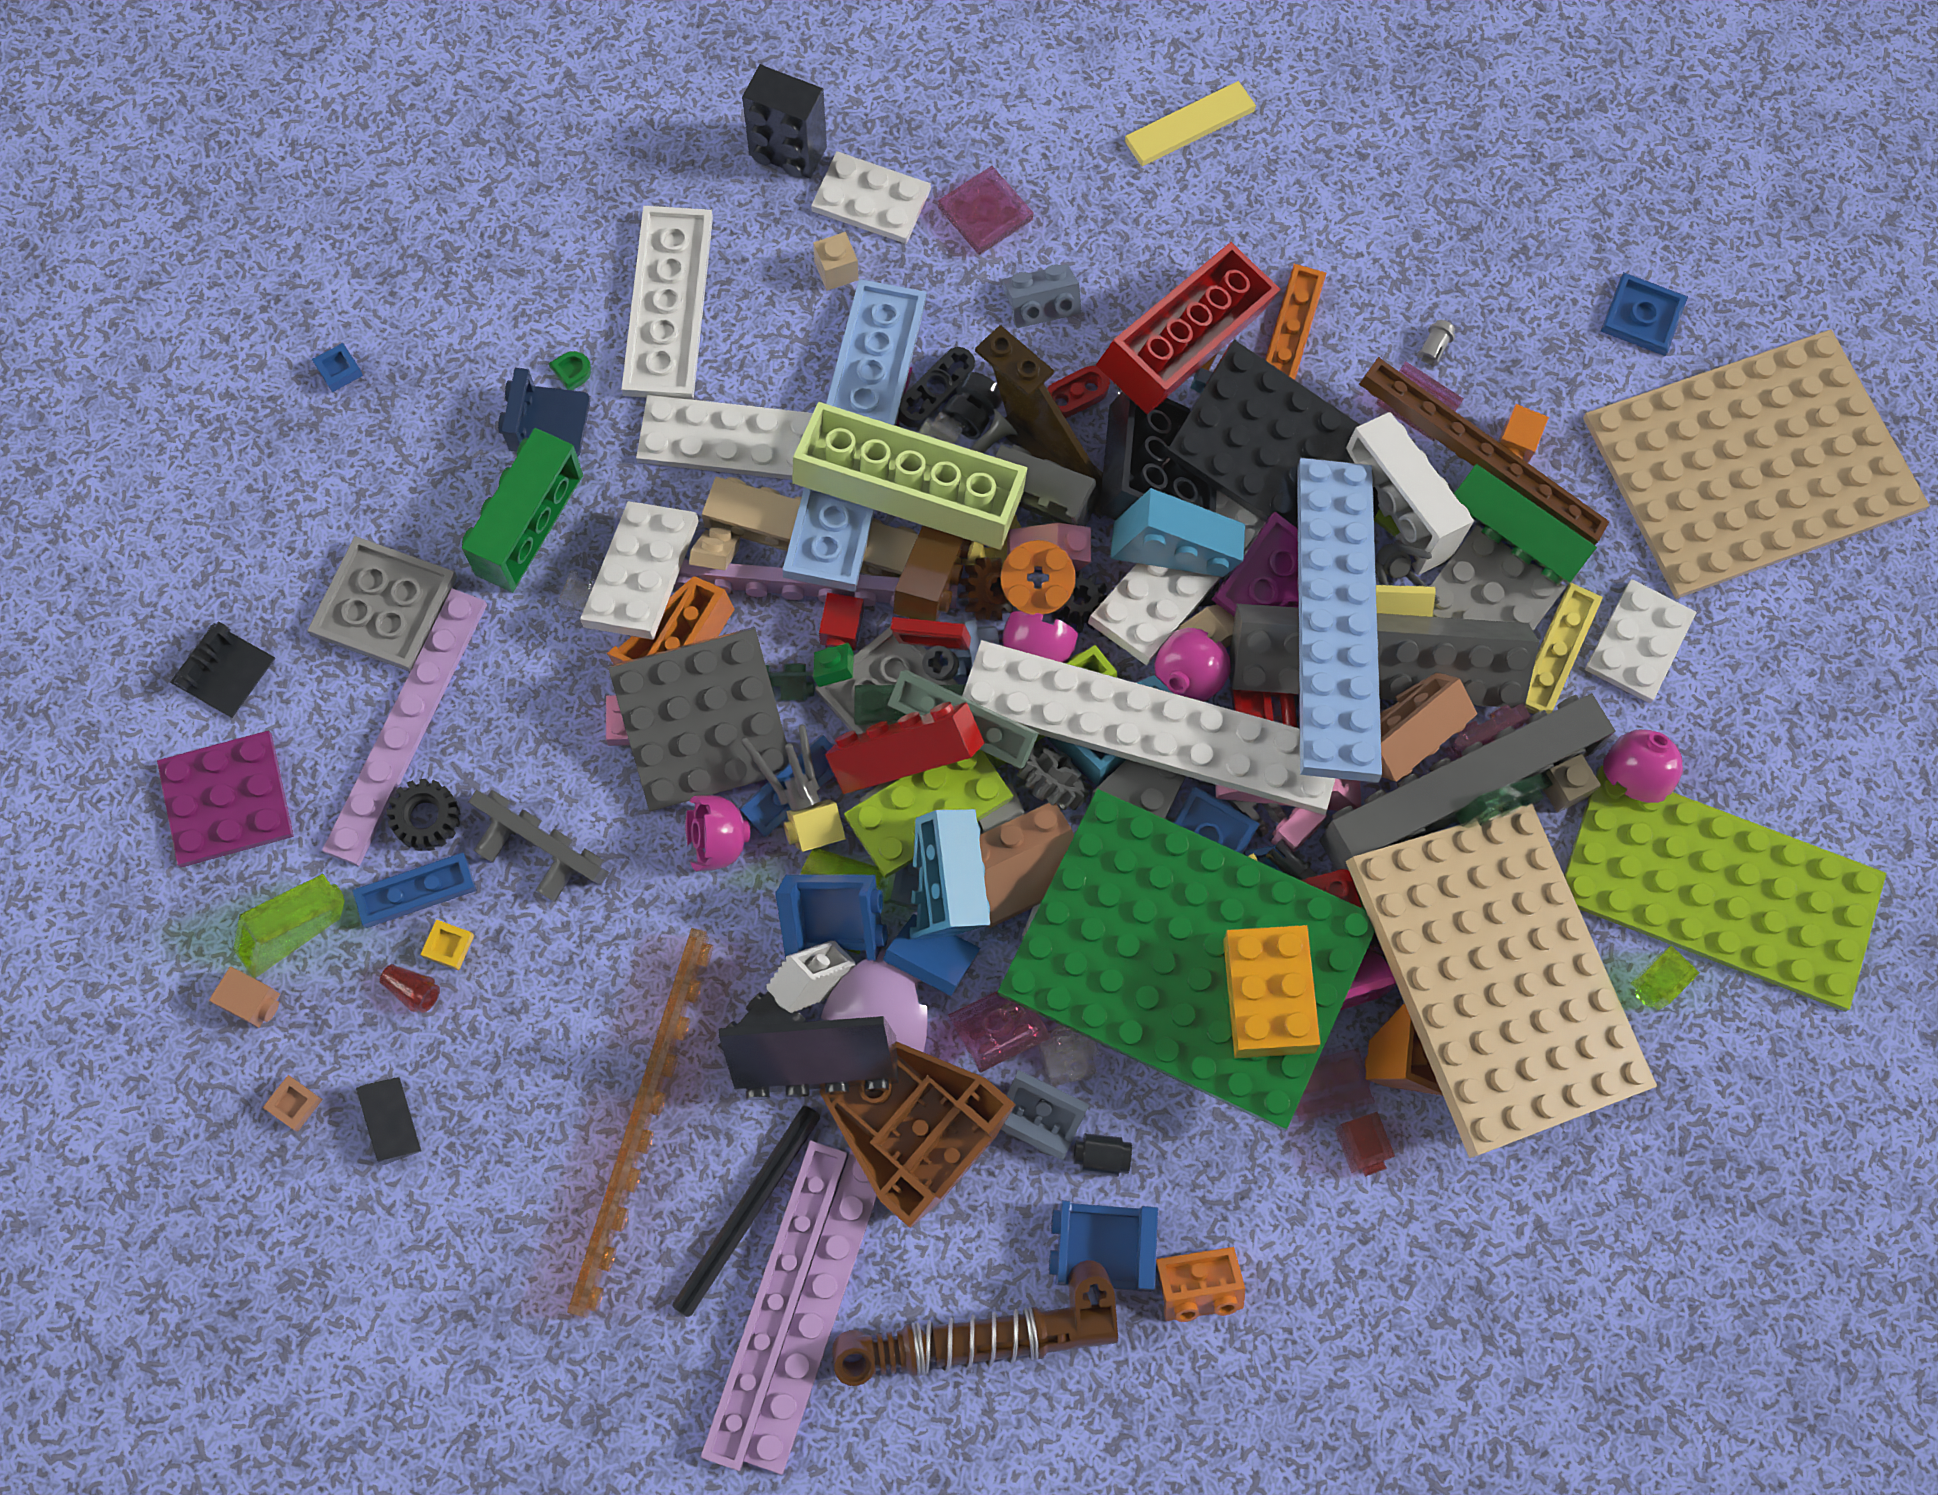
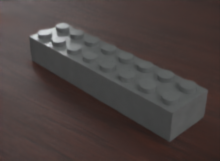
(1488, 656)
(1431, 801)

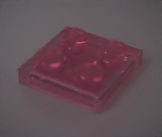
(985, 210)
(997, 1030)

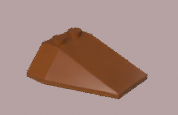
(920, 1131)

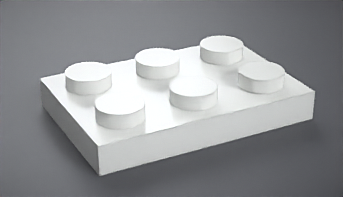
(871, 197)
(1640, 641)

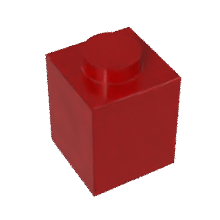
(841, 620)

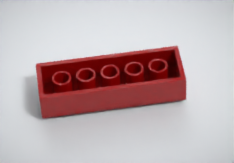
(1187, 327)

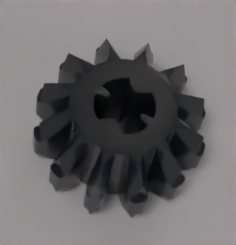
(1081, 613)

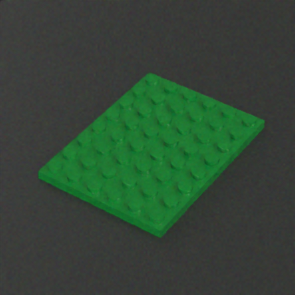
(1138, 956)

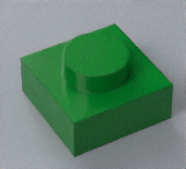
(833, 665)

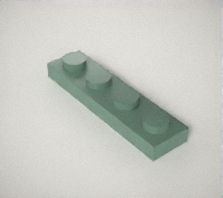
(1001, 735)

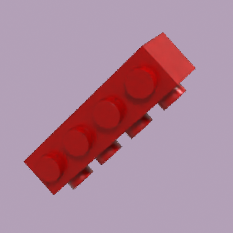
(905, 747)

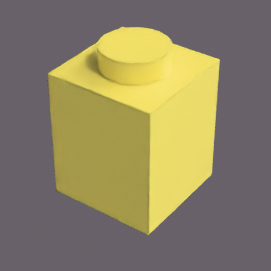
(814, 826)

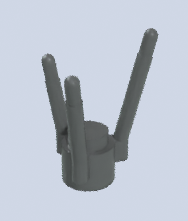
(1396, 563)
(800, 789)

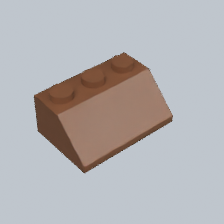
(1023, 860)

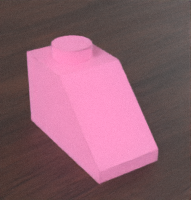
(1071, 538)

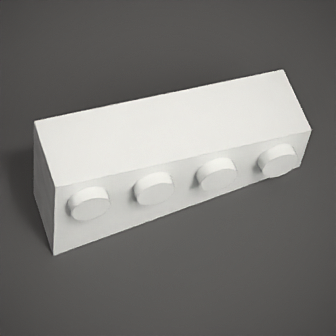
(1410, 490)

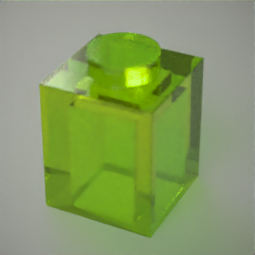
(1664, 978)

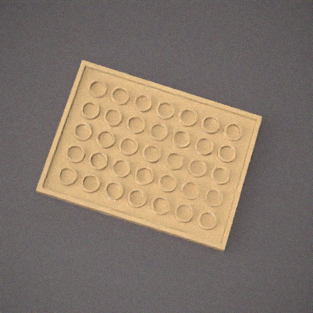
(1754, 463)
(1500, 978)

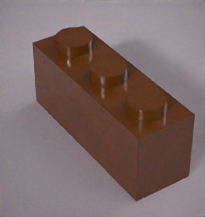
(930, 573)

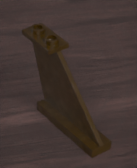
(1031, 406)

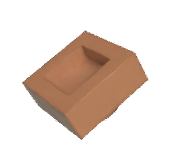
(292, 1103)

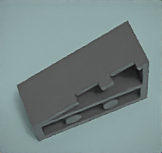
(1052, 489)
(1143, 786)

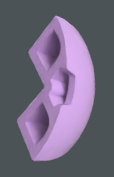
(881, 990)

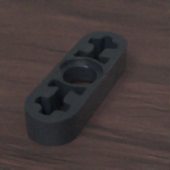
(936, 372)

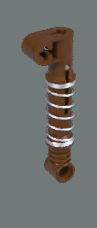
(987, 1339)

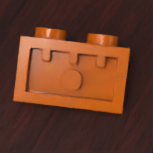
(1201, 1284)

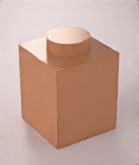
(245, 997)

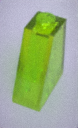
(286, 923)

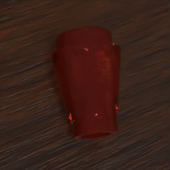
(411, 988)

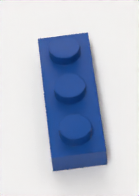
(764, 807)
(414, 890)

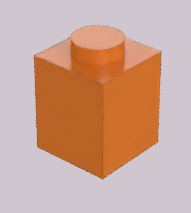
(1523, 431)

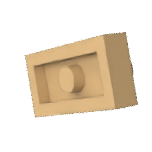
(715, 549)

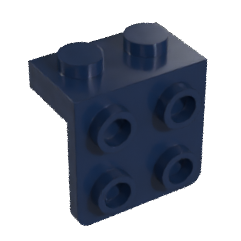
(548, 409)

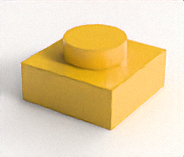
(447, 945)

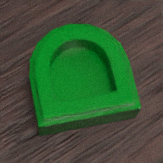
(571, 369)

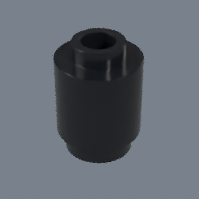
(1103, 1155)

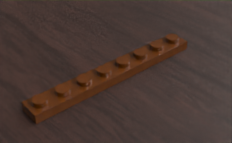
(1479, 448)

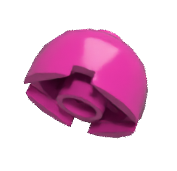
(1033, 636)
(1192, 664)
(1645, 765)
(717, 828)

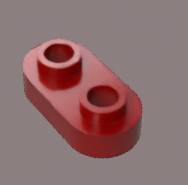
(1073, 390)

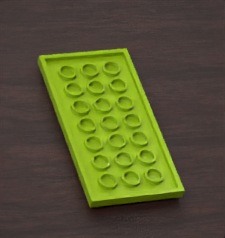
(1726, 890)

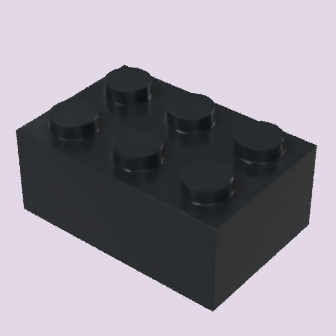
(785, 122)

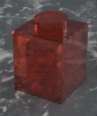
(1365, 1144)

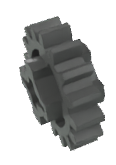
(1054, 778)

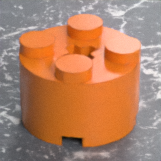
(1053, 562)

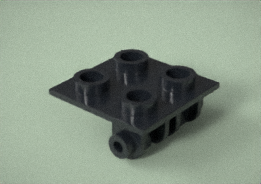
(222, 669)

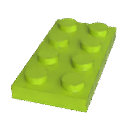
(888, 818)

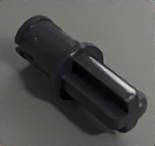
(1292, 863)

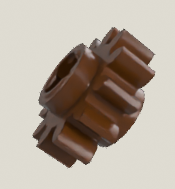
(985, 589)

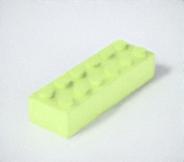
(909, 475)

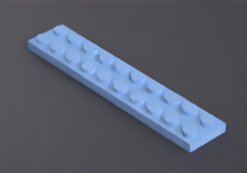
(868, 381)
(1337, 622)

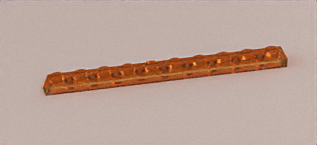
(637, 1137)

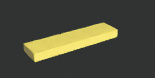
(1190, 123)
(1561, 647)

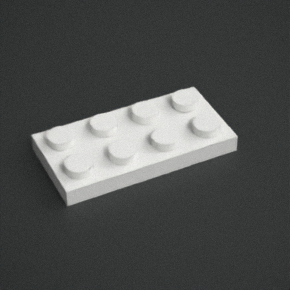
(639, 570)

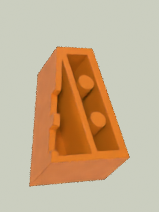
(691, 615)

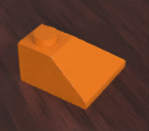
(1399, 1058)

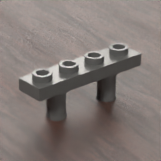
(525, 824)

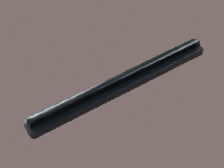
(746, 1211)

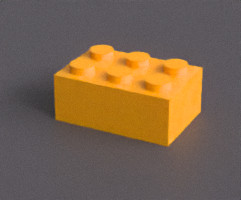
(1271, 991)

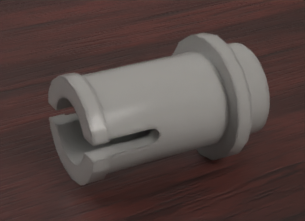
(1439, 336)

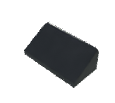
(388, 1120)

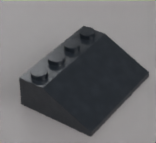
(1137, 459)
(811, 1056)

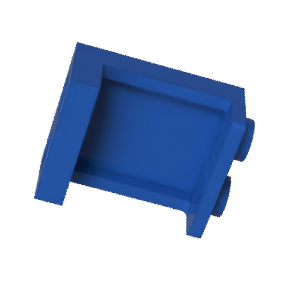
(831, 909)
(1113, 1236)

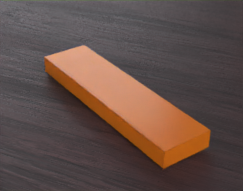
(1295, 319)

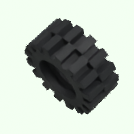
(408, 800)

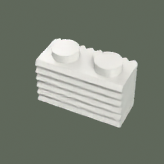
(809, 976)

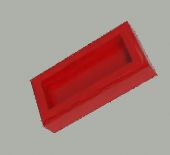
(930, 633)

